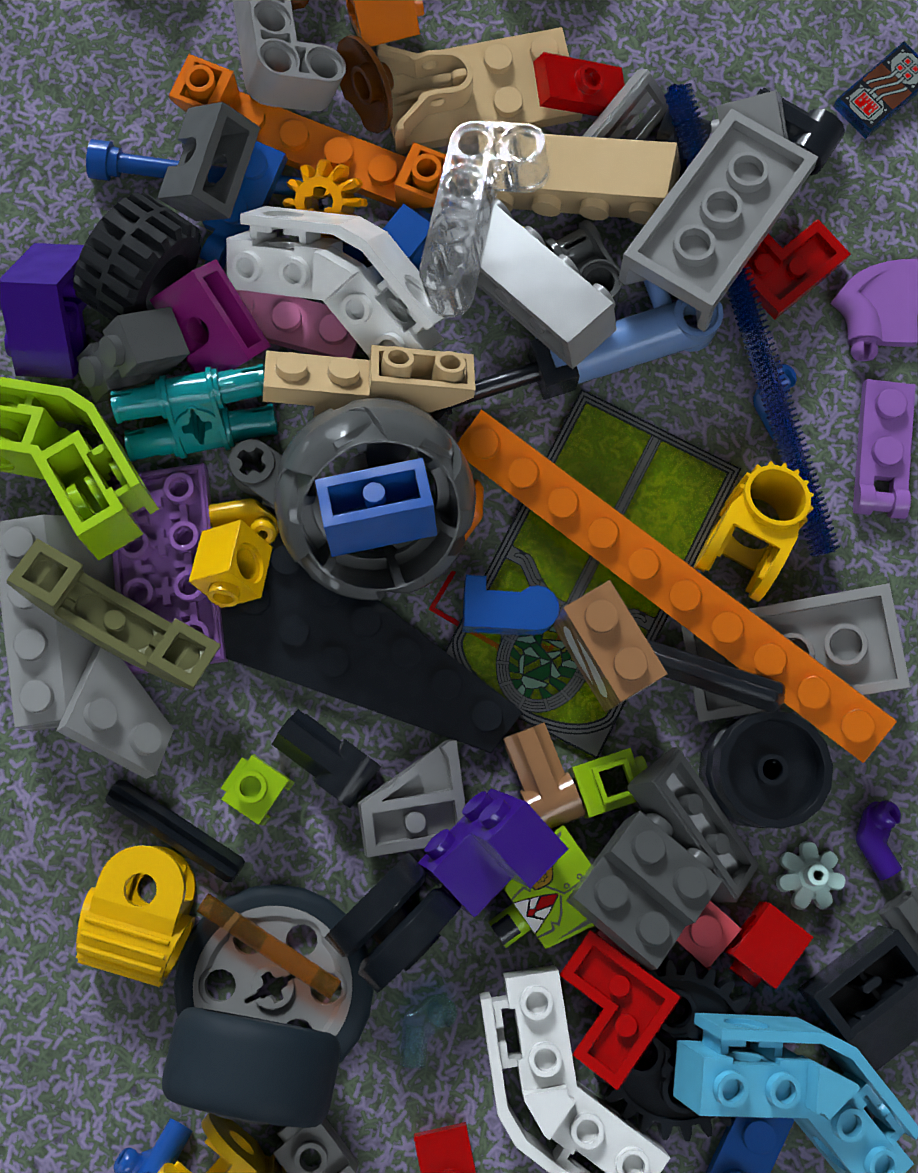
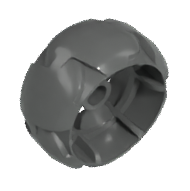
(387, 434)

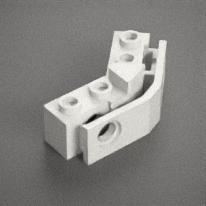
(373, 303)
(550, 1088)

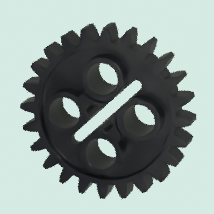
(648, 1083)

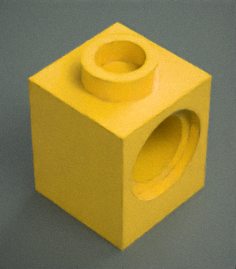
(231, 564)

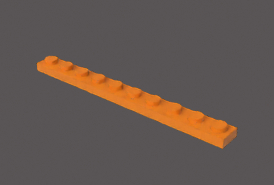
(675, 586)

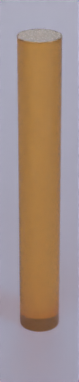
(269, 946)

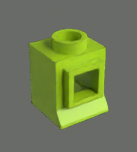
(591, 785)
(254, 788)

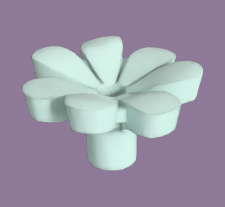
(801, 878)

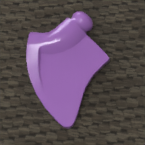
(880, 307)

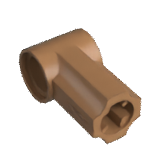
(542, 776)

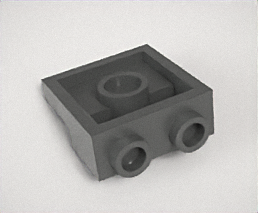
(645, 888)

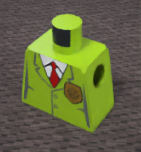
(545, 904)

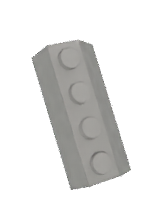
(40, 651)

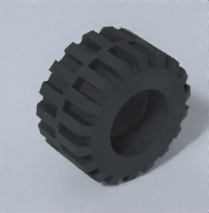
(134, 256)

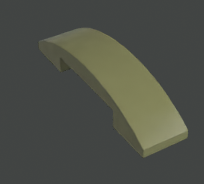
(111, 619)

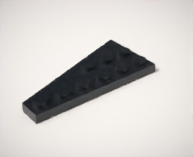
(361, 657)

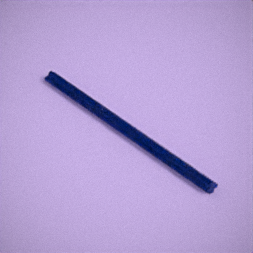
(755, 338)

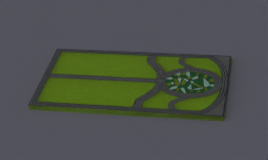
(651, 480)

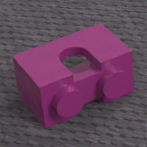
(211, 297)

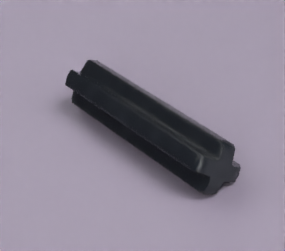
(720, 678)
(175, 830)

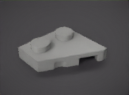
(116, 716)
(414, 804)

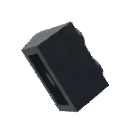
(870, 995)

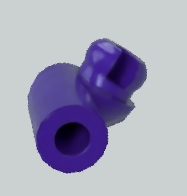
(873, 836)

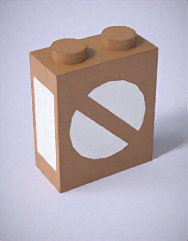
(608, 646)

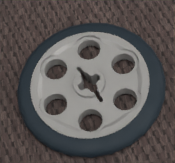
(277, 911)

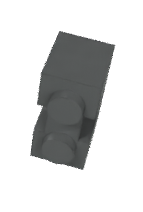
(209, 136)
(132, 352)

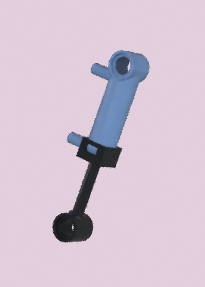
(635, 342)

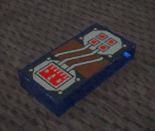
(881, 91)

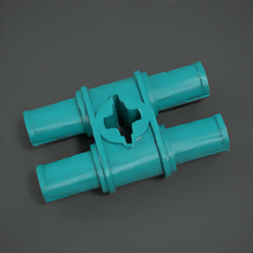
(194, 412)

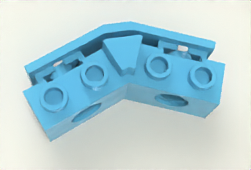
(781, 1084)

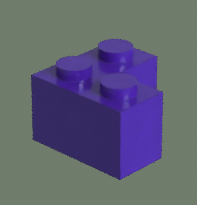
(43, 312)
(490, 846)

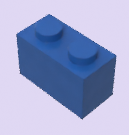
(376, 507)

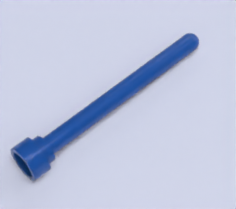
(106, 161)

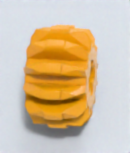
(322, 183)

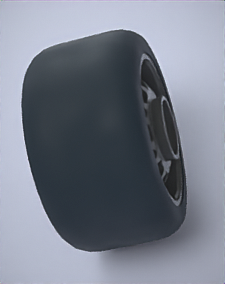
(251, 1068)

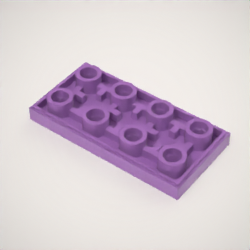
(159, 563)

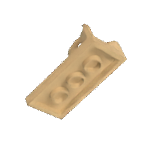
(467, 84)

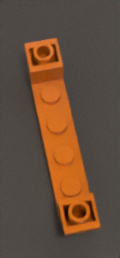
(384, 173)

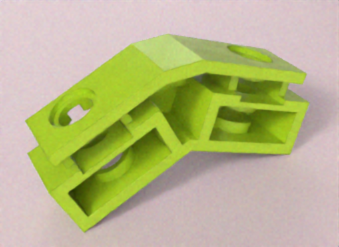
(73, 470)

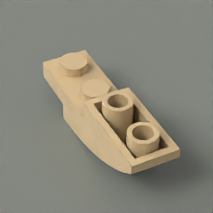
(397, 373)

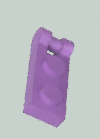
(884, 448)

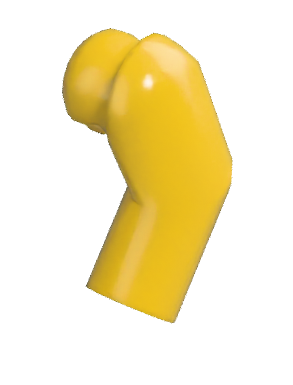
(250, 512)

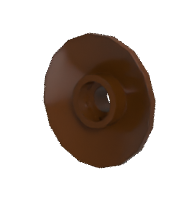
(367, 83)

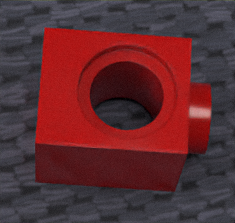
(766, 946)

